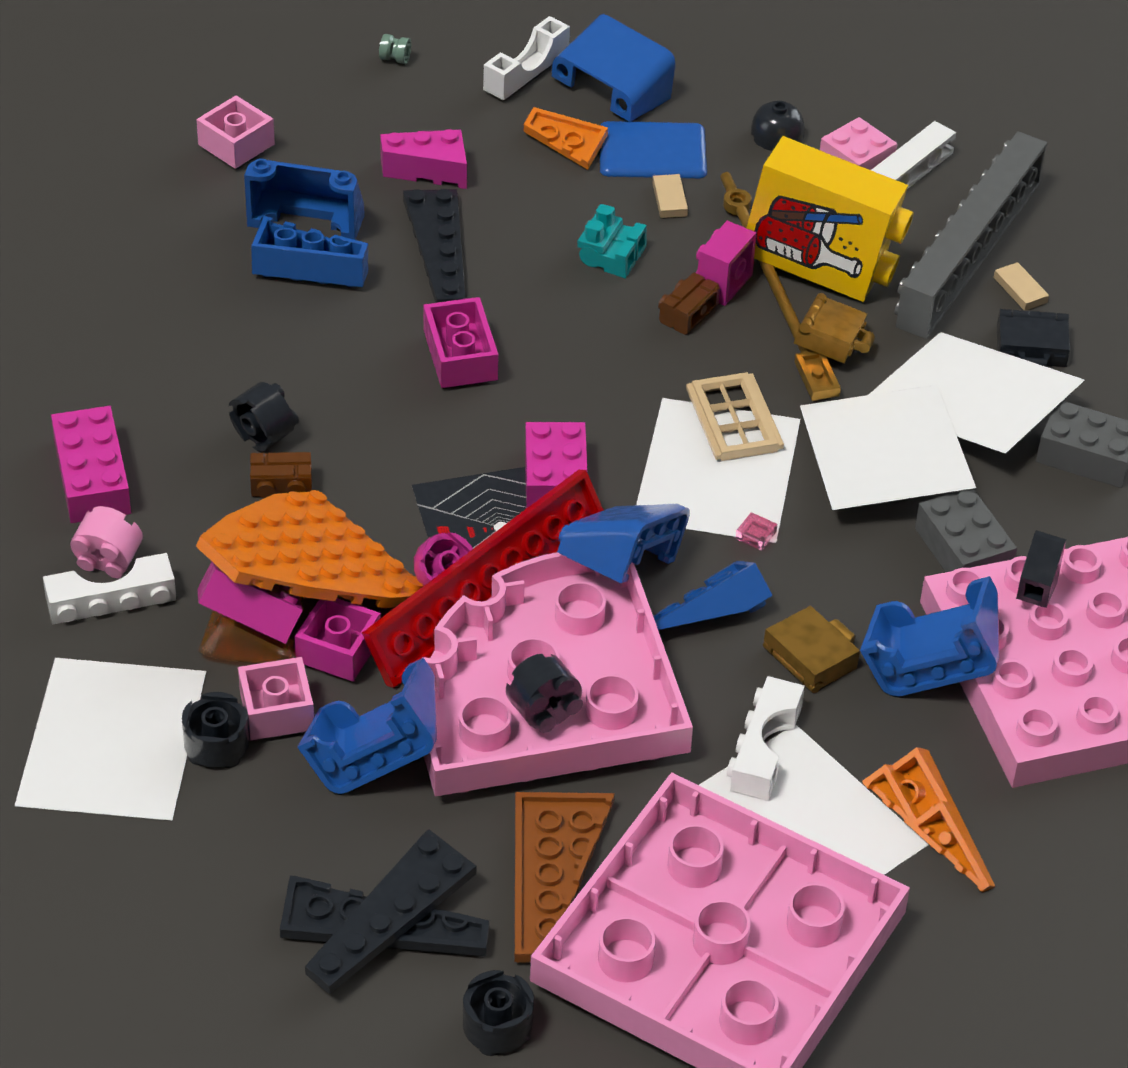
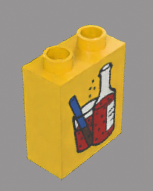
(828, 219)

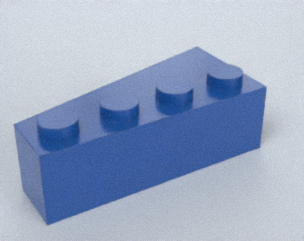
(308, 255)

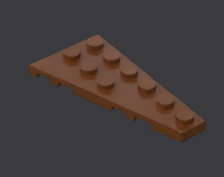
(552, 853)

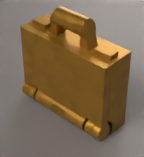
(834, 329)
(812, 648)

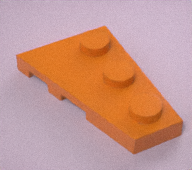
(566, 135)

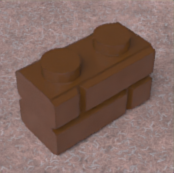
(688, 303)
(280, 473)

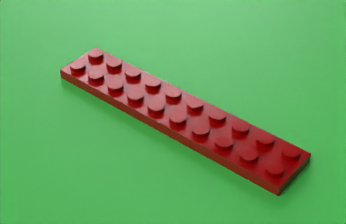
(409, 628)

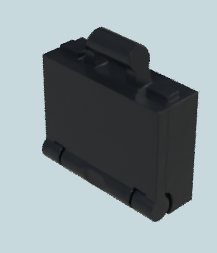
(1034, 336)

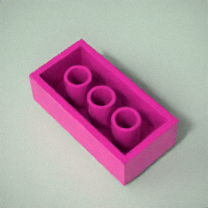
(90, 461)

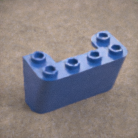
(623, 60)

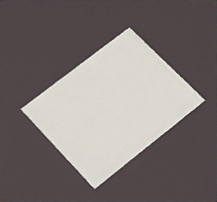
(985, 391)
(886, 447)
(715, 491)
(110, 739)
(826, 805)

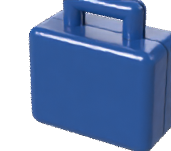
(653, 149)

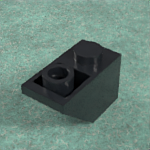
(1041, 569)

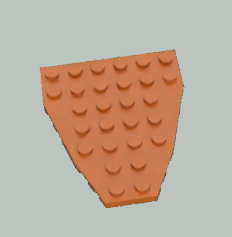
(308, 547)

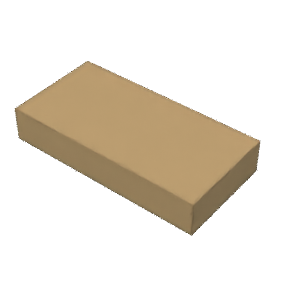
(670, 196)
(1021, 286)

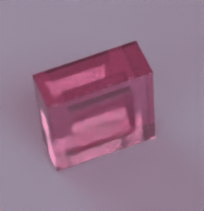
(756, 531)

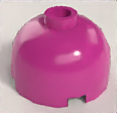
(438, 554)

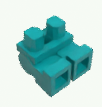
(611, 243)

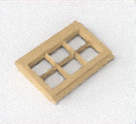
(713, 431)

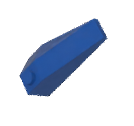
(727, 592)

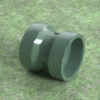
(395, 48)

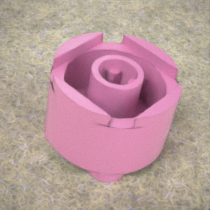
(106, 541)

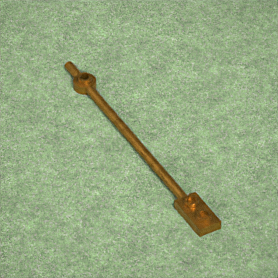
(812, 366)

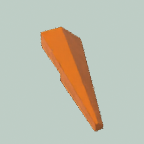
(922, 799)

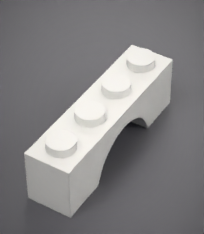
(507, 75)
(75, 598)
(756, 765)

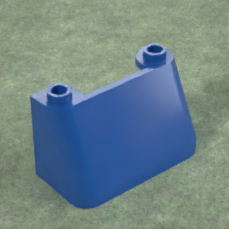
(305, 192)
(621, 534)
(935, 648)
(357, 749)

